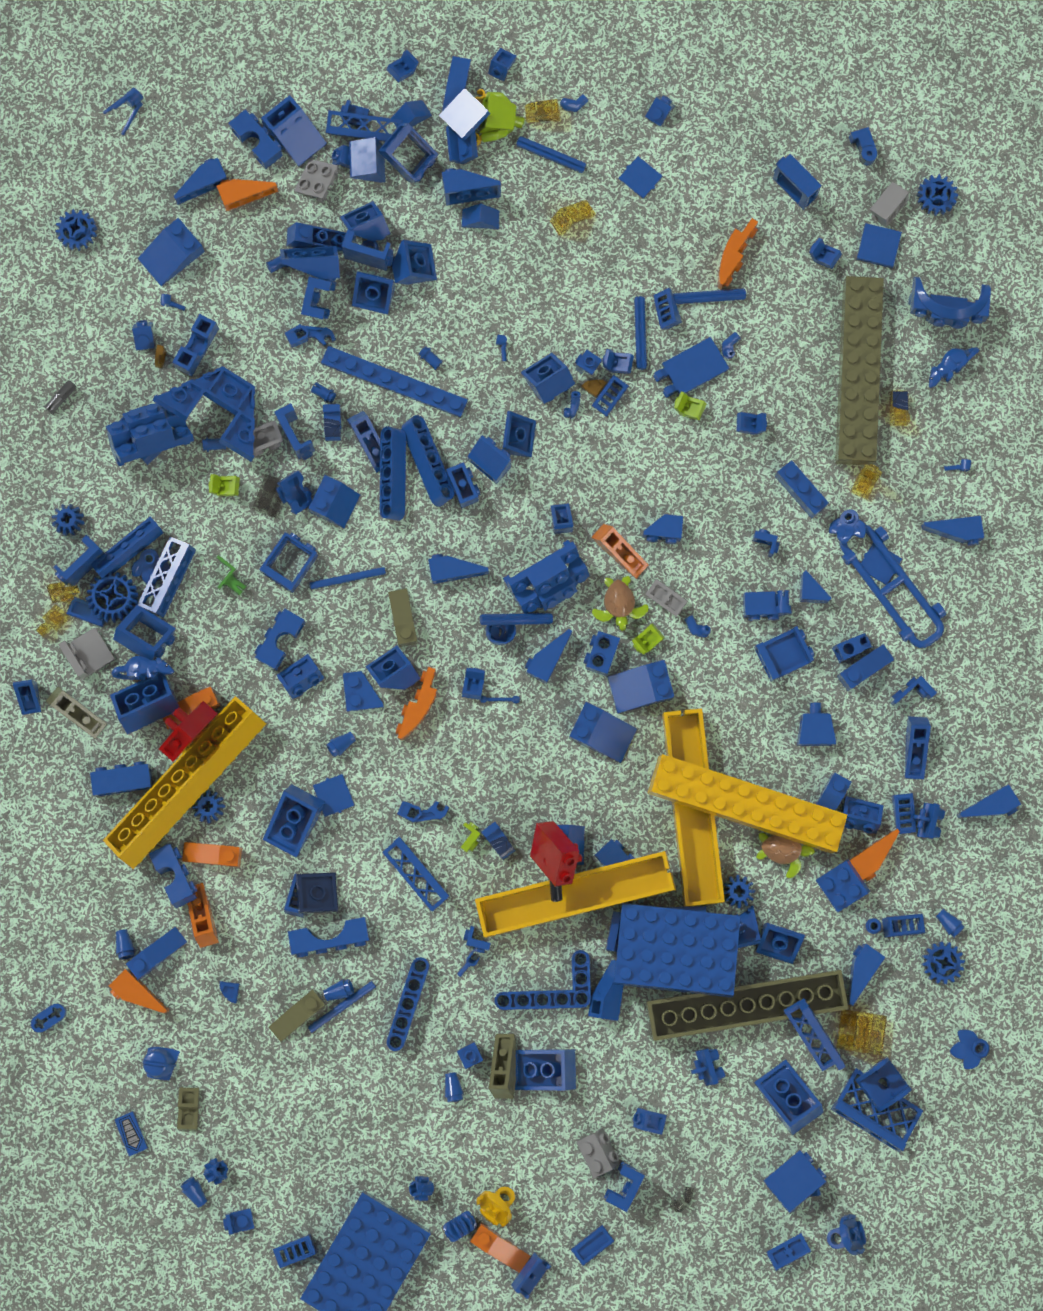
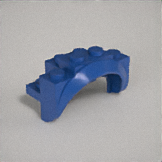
(948, 310)
(150, 433)
(549, 580)

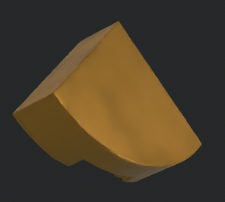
(160, 356)
(594, 387)

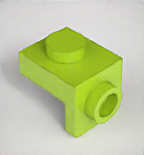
(689, 406)
(224, 485)
(647, 639)
(471, 843)

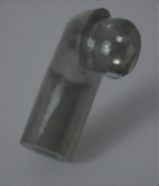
(684, 1202)

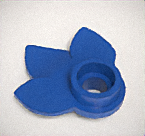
(847, 528)
(146, 568)
(967, 1049)

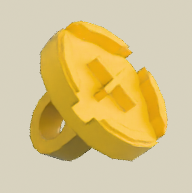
(494, 1207)

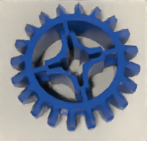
(97, 592)

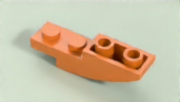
(731, 257)
(415, 712)

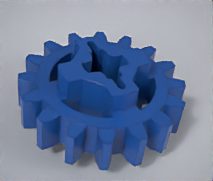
(934, 187)
(71, 223)
(945, 953)

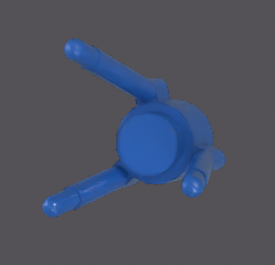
(132, 98)

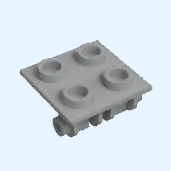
(317, 179)

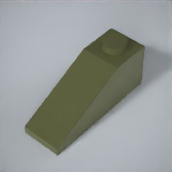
(402, 618)
(76, 712)
(297, 1015)
(503, 1067)

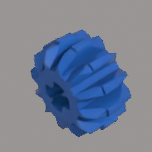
(73, 523)
(213, 811)
(734, 896)
(460, 1226)

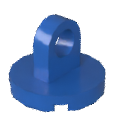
(851, 1234)

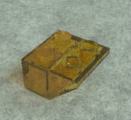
(861, 1032)

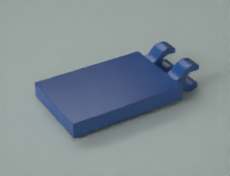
(692, 368)

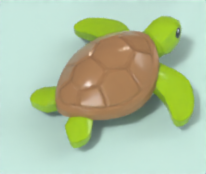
(619, 603)
(783, 852)

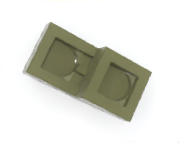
(188, 1109)

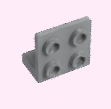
(87, 653)

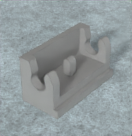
(889, 204)
(666, 597)

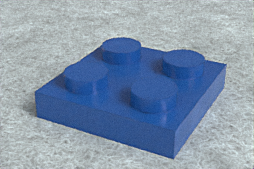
(842, 885)

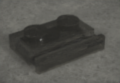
(268, 500)

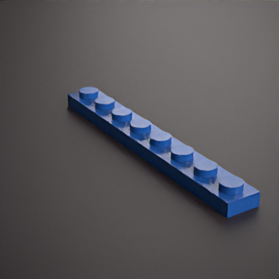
(394, 381)

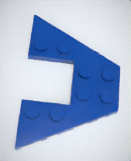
(228, 392)

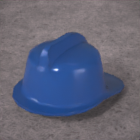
(160, 1062)

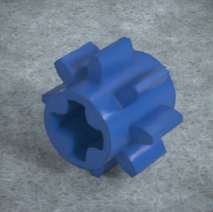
(215, 1171)
(421, 1188)

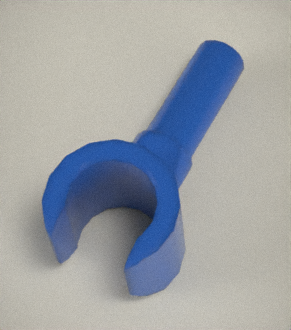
(166, 300)
(502, 340)
(965, 465)
(469, 962)

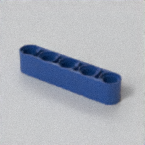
(428, 461)
(392, 473)
(401, 1011)

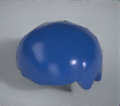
(492, 634)

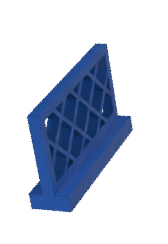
(873, 1127)

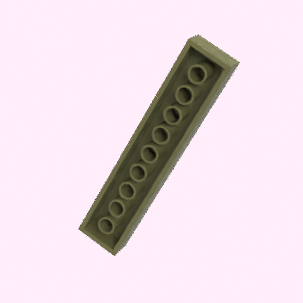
(859, 371)
(749, 1005)

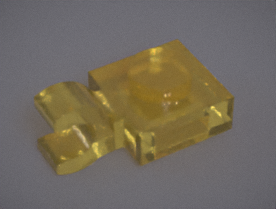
(54, 618)

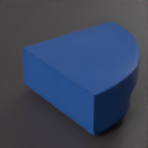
(230, 991)

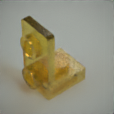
(570, 215)
(866, 480)

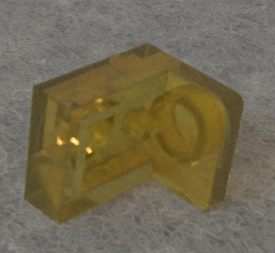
(60, 593)

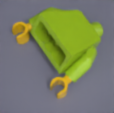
(502, 117)

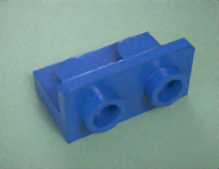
(460, 150)
(300, 676)
(862, 815)

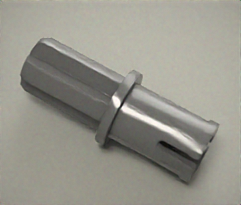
(60, 397)

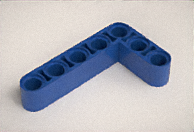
(552, 994)

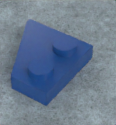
(359, 692)

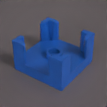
(312, 297)
(629, 1189)

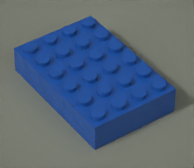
(677, 950)
(366, 1259)

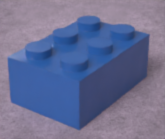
(144, 703)

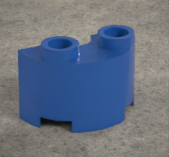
(293, 492)

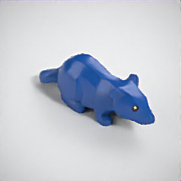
(952, 362)
(140, 667)

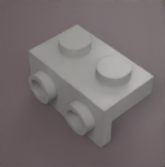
(265, 437)
(598, 1152)

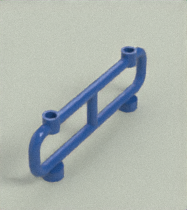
(935, 612)

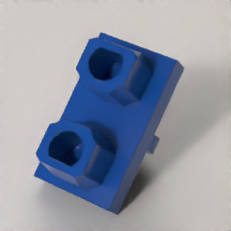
(927, 821)
(705, 1067)

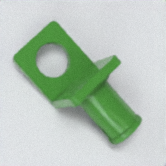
(230, 580)

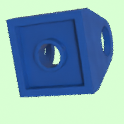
(896, 1085)

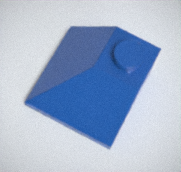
(367, 222)
(414, 263)
(393, 670)

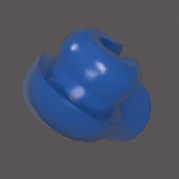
(573, 105)
(727, 345)
(574, 405)
(695, 629)

